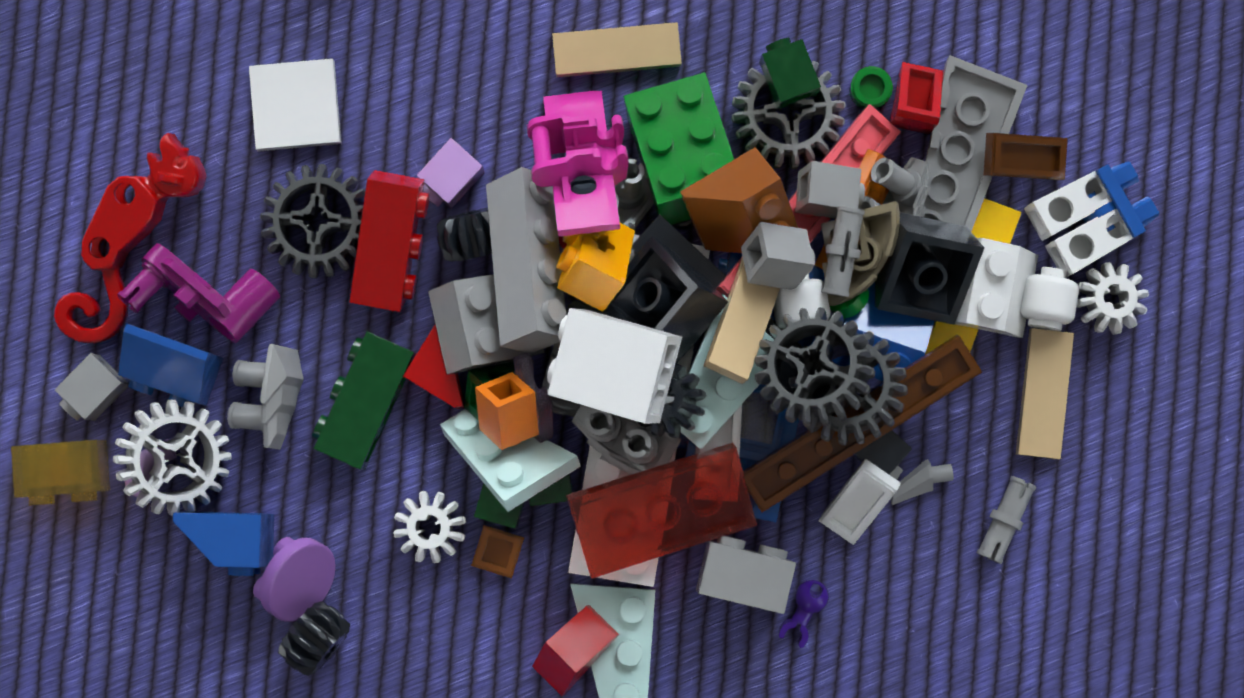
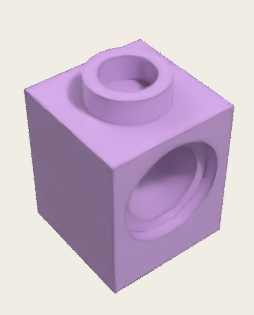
(450, 174)

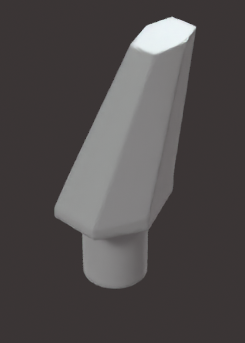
(922, 480)

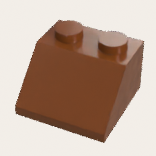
(735, 200)

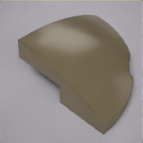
(876, 242)

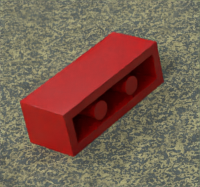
(388, 241)

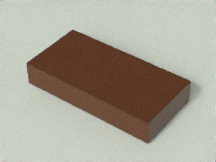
(1025, 156)

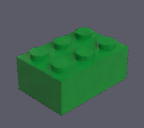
(677, 139)

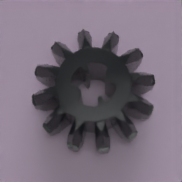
(465, 235)
(684, 406)
(314, 638)

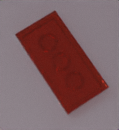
(661, 510)

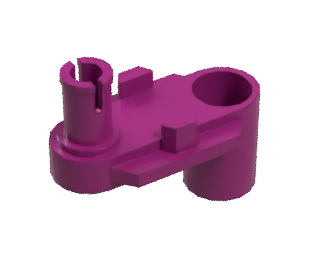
(229, 314)

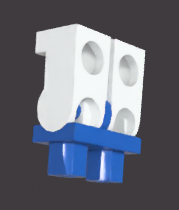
(1104, 210)

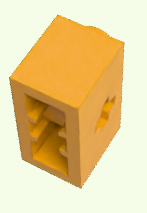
(595, 265)

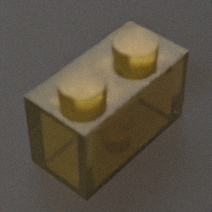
(60, 469)

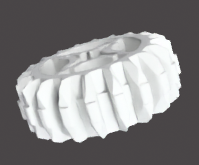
(161, 473)

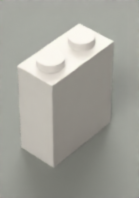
(613, 365)

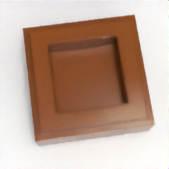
(497, 551)

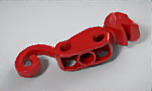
(125, 227)

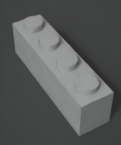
(525, 262)

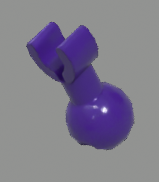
(808, 603)

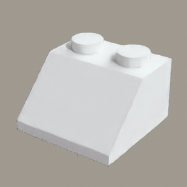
(998, 289)

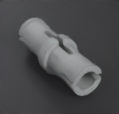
(843, 251)
(1006, 519)

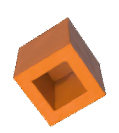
(507, 410)

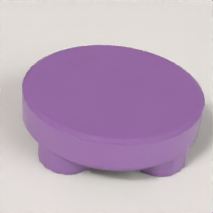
(295, 578)

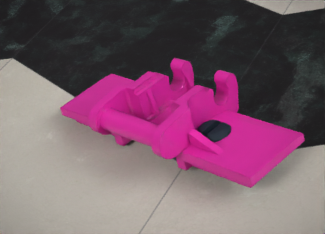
(592, 164)

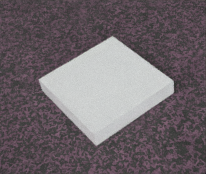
(295, 104)

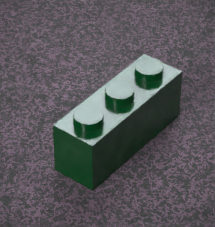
(363, 400)

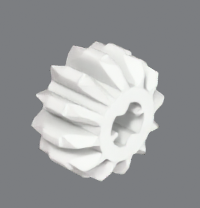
(1118, 285)
(436, 539)

